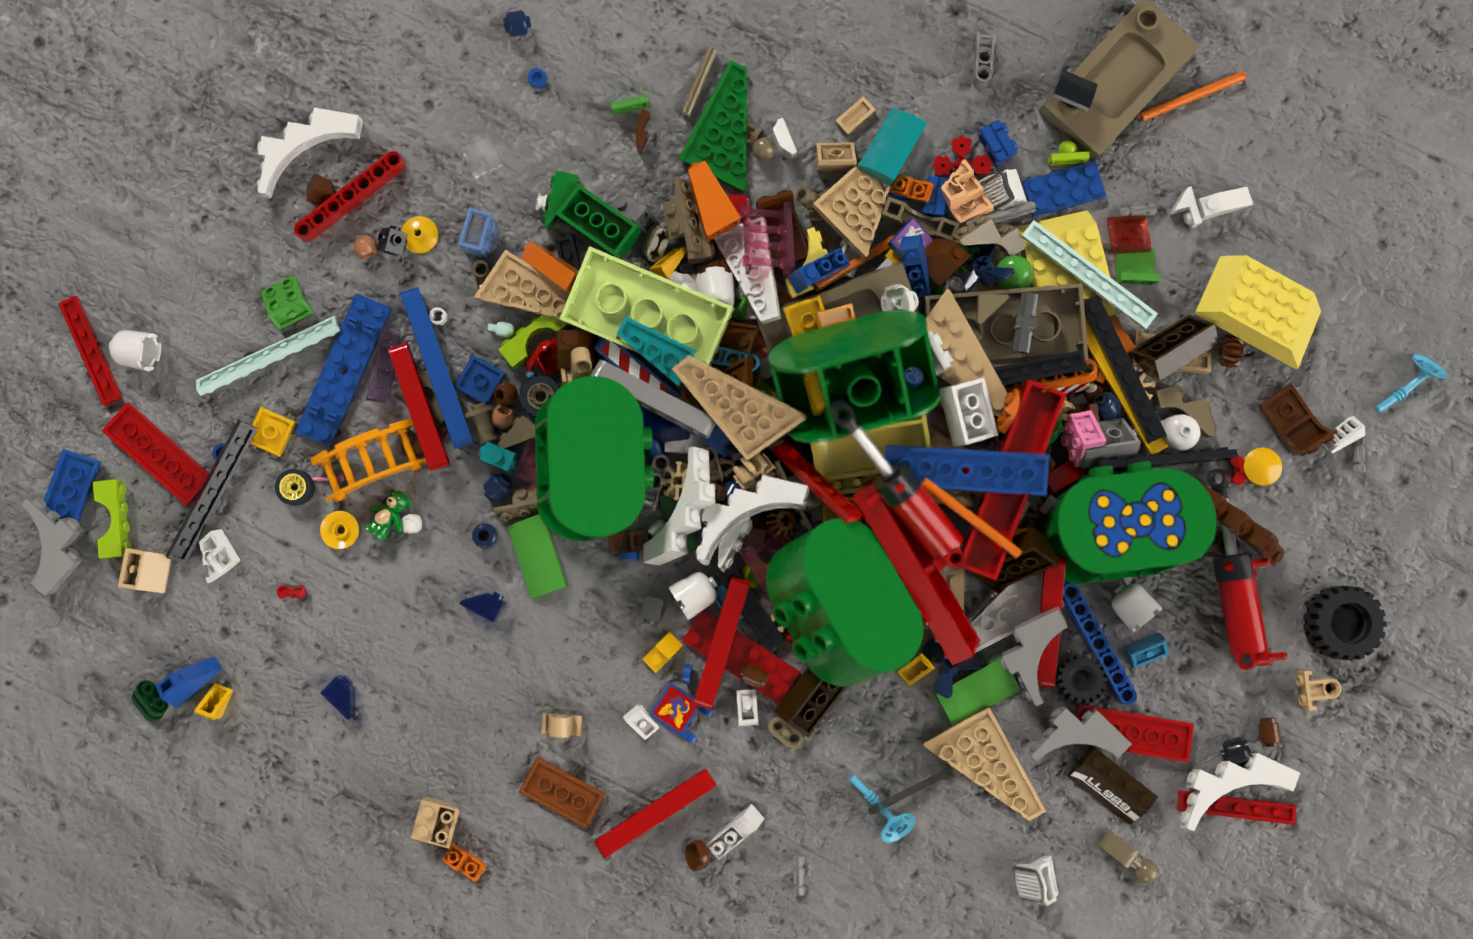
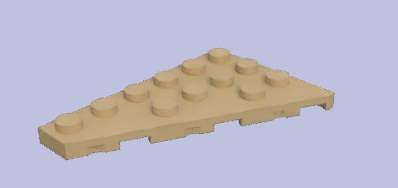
(854, 208)
(965, 350)
(741, 412)
(985, 756)

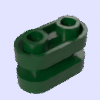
(148, 701)

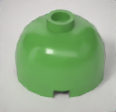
(1023, 273)

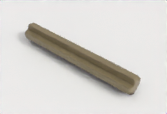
(699, 82)

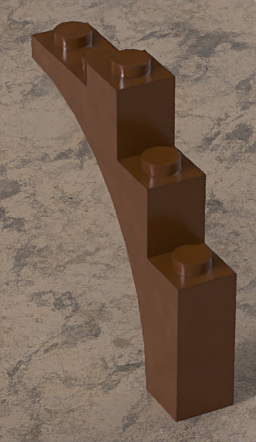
(1242, 525)

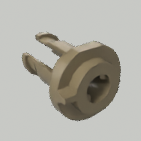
(807, 198)
(481, 421)

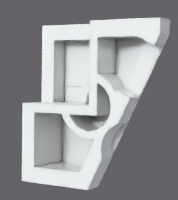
(217, 554)

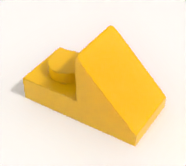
(662, 652)

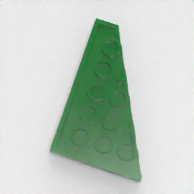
(722, 130)

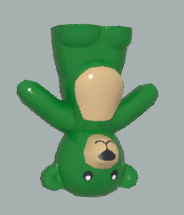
(388, 515)

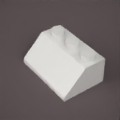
(968, 412)

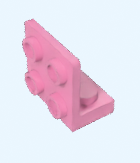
(1081, 434)

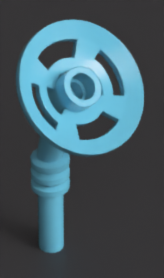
(1427, 369)
(893, 821)

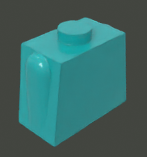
(499, 457)

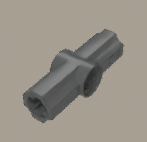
(1025, 322)

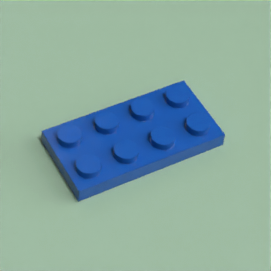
(1064, 188)
(71, 484)

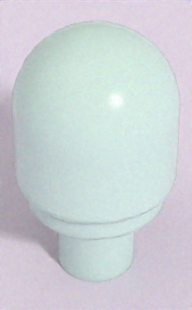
(502, 329)

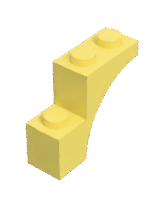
(815, 252)

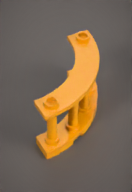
(360, 443)

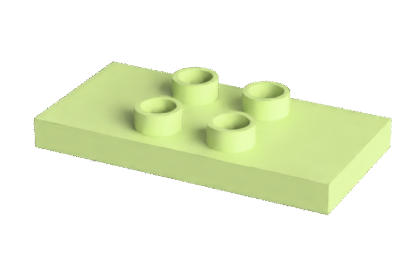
(614, 289)

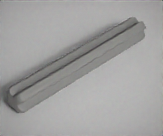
(1010, 213)

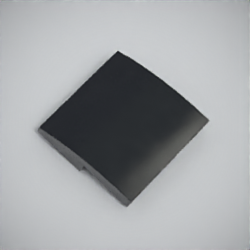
(1075, 90)

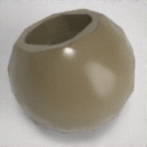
(763, 148)

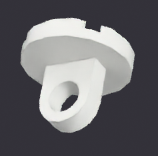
(898, 298)

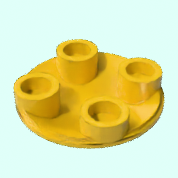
(1262, 466)

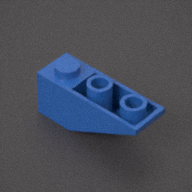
(915, 264)
(818, 270)
(185, 682)

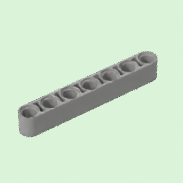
(659, 401)

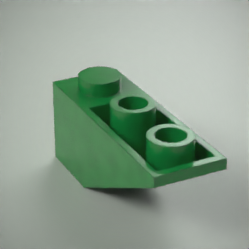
(562, 187)

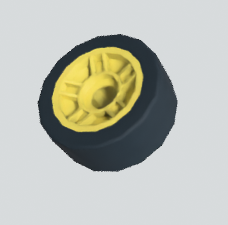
(289, 478)

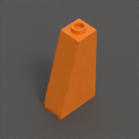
(712, 203)
(550, 265)

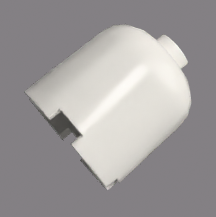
(717, 284)
(135, 349)
(1181, 432)
(695, 593)
(1134, 605)

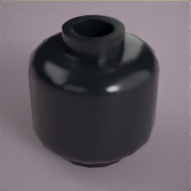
(1235, 750)

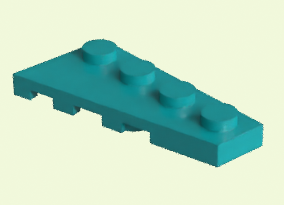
(655, 347)

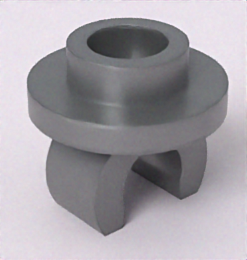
(954, 284)

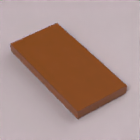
(562, 792)

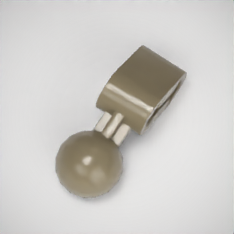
(655, 243)
(1144, 870)

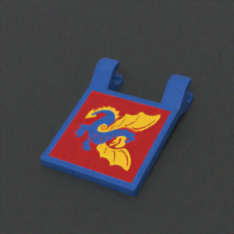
(677, 710)

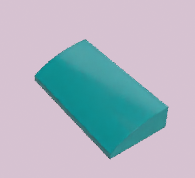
(892, 145)

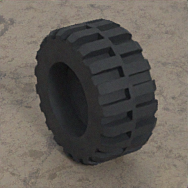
(1369, 622)

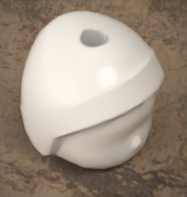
(411, 523)
(656, 527)

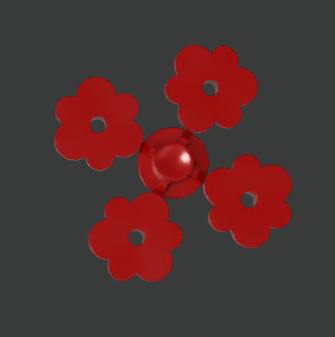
(961, 152)

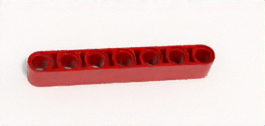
(340, 196)
(419, 406)
(1050, 598)
(721, 643)
(654, 813)

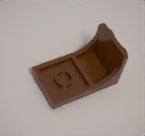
(773, 203)
(740, 371)
(1295, 422)

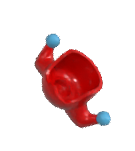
(543, 357)

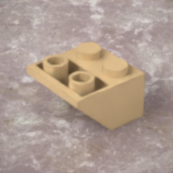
(144, 570)
(435, 822)

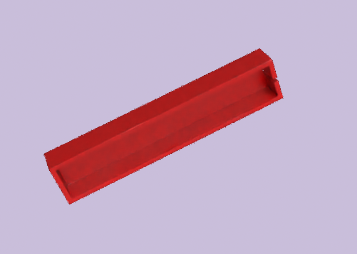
(1002, 511)
(929, 592)

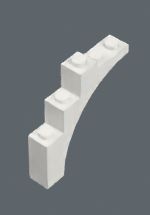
(298, 137)
(770, 495)
(686, 518)
(1228, 777)

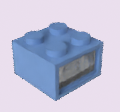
(478, 233)

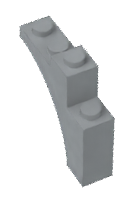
(56, 536)
(1024, 658)
(1069, 730)

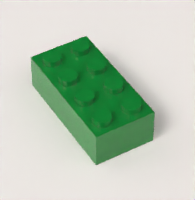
(599, 222)

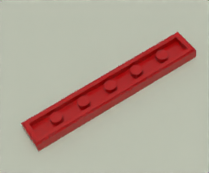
(90, 350)
(817, 483)
(1245, 808)

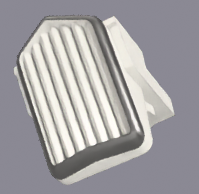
(1003, 190)
(1036, 881)

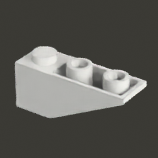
(731, 543)
(735, 832)

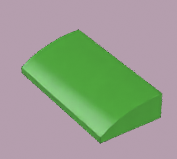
(537, 556)
(978, 691)

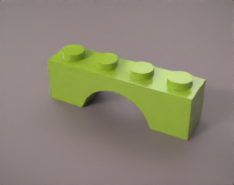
(516, 349)
(112, 495)

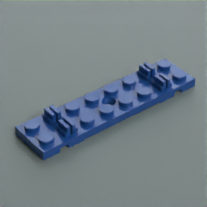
(336, 390)
(988, 469)

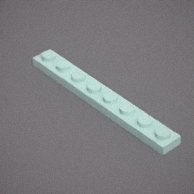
(1089, 275)
(267, 355)

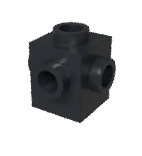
(392, 241)

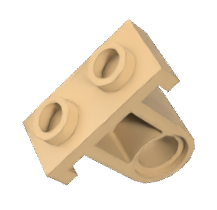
(580, 365)
(1314, 689)
(561, 725)

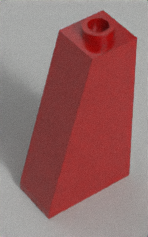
(1063, 475)

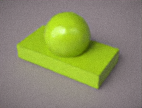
(1068, 155)

